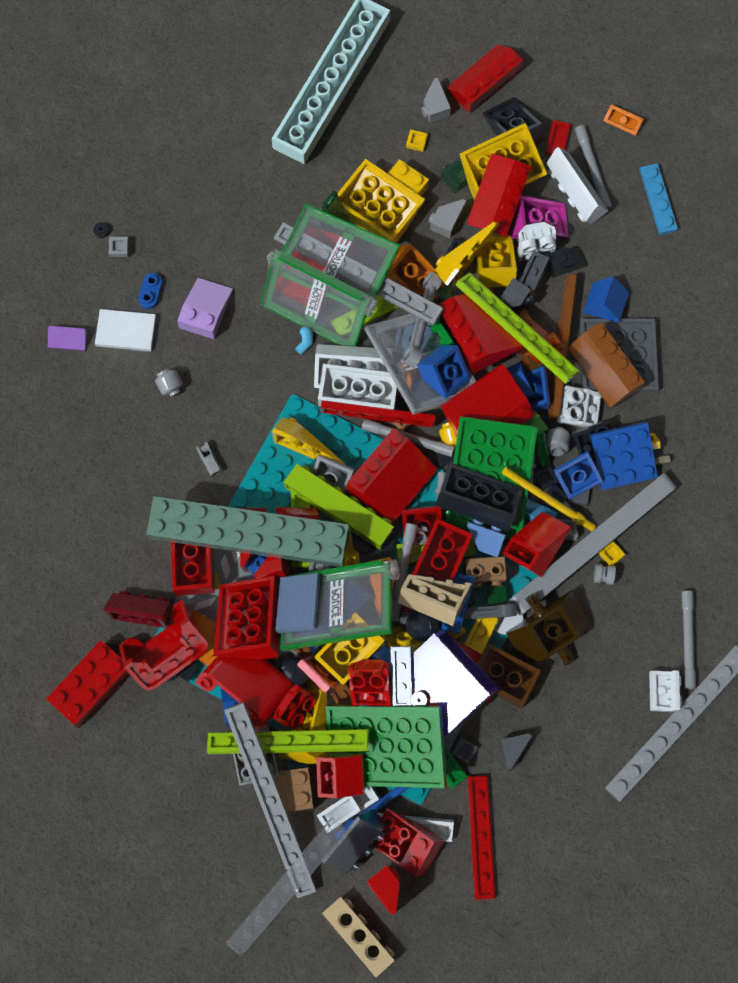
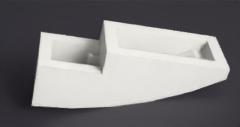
(350, 806)

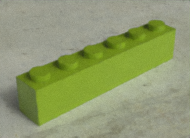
(338, 506)

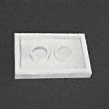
(125, 330)

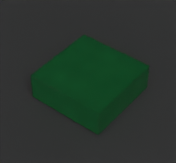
(496, 595)

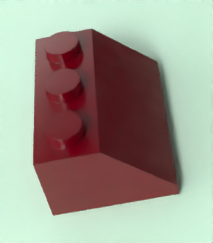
(139, 609)

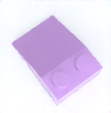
(204, 308)

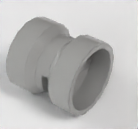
(600, 576)

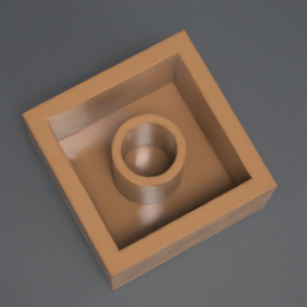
(295, 790)

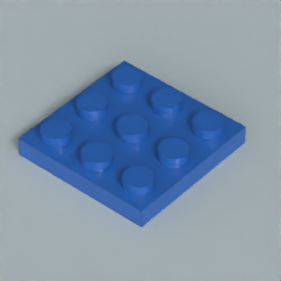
(624, 455)

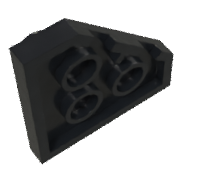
(369, 552)

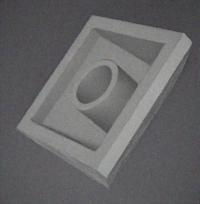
(333, 472)

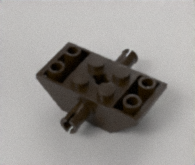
(532, 636)

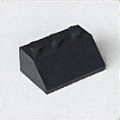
(356, 842)

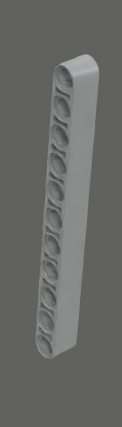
(594, 542)

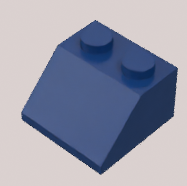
(444, 370)

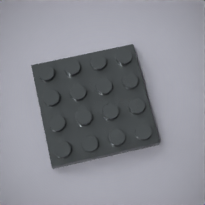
(637, 342)

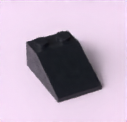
(510, 115)

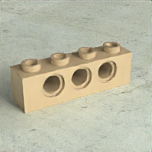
(333, 915)

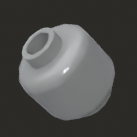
(169, 382)
(558, 441)

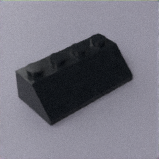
(479, 497)

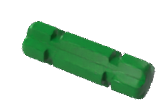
(542, 450)

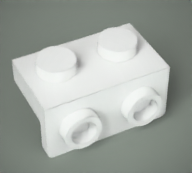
(665, 691)

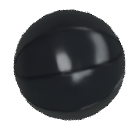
(421, 626)
(294, 672)

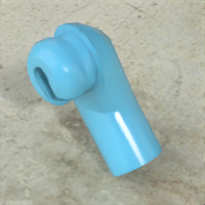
(307, 340)

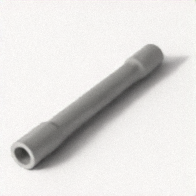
(584, 141)
(438, 447)
(408, 541)
(689, 671)

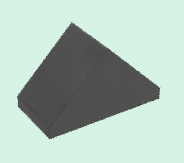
(512, 748)

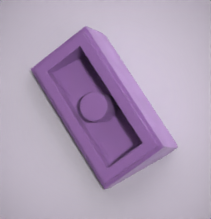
(67, 338)

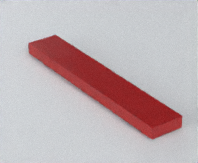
(379, 414)
(481, 837)

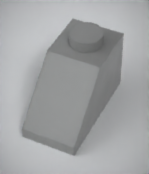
(435, 103)
(446, 218)

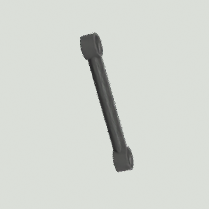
(506, 610)

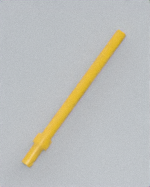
(576, 517)

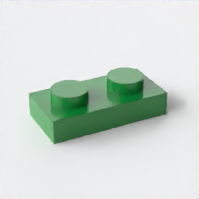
(445, 338)

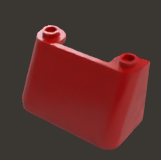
(166, 652)
(250, 682)

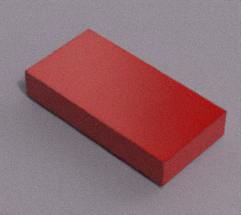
(558, 136)

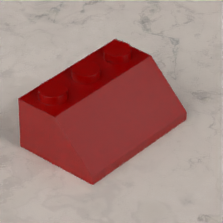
(386, 888)

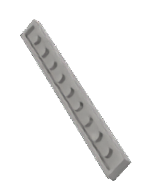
(390, 291)
(674, 726)
(266, 790)

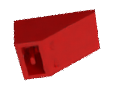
(537, 543)
(409, 843)

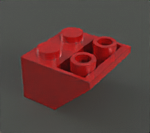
(340, 774)

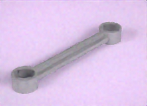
(413, 353)

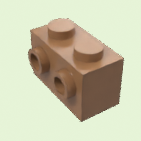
(486, 571)

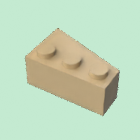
(434, 597)

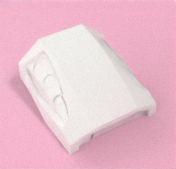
(536, 237)
(579, 407)

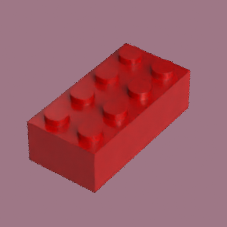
(442, 552)
(192, 569)
(88, 684)

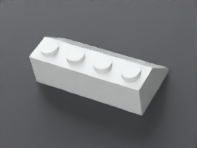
(576, 186)
(346, 356)
(357, 387)

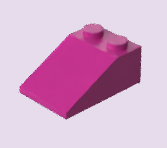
(536, 210)

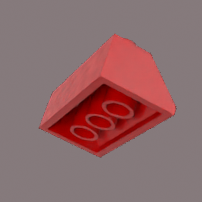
(485, 77)
(498, 194)

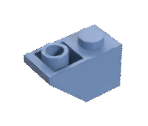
(486, 539)

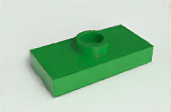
(453, 770)

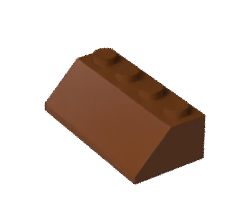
(606, 365)

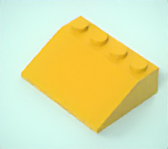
(513, 144)
(379, 202)

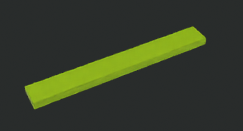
(517, 328)
(294, 741)

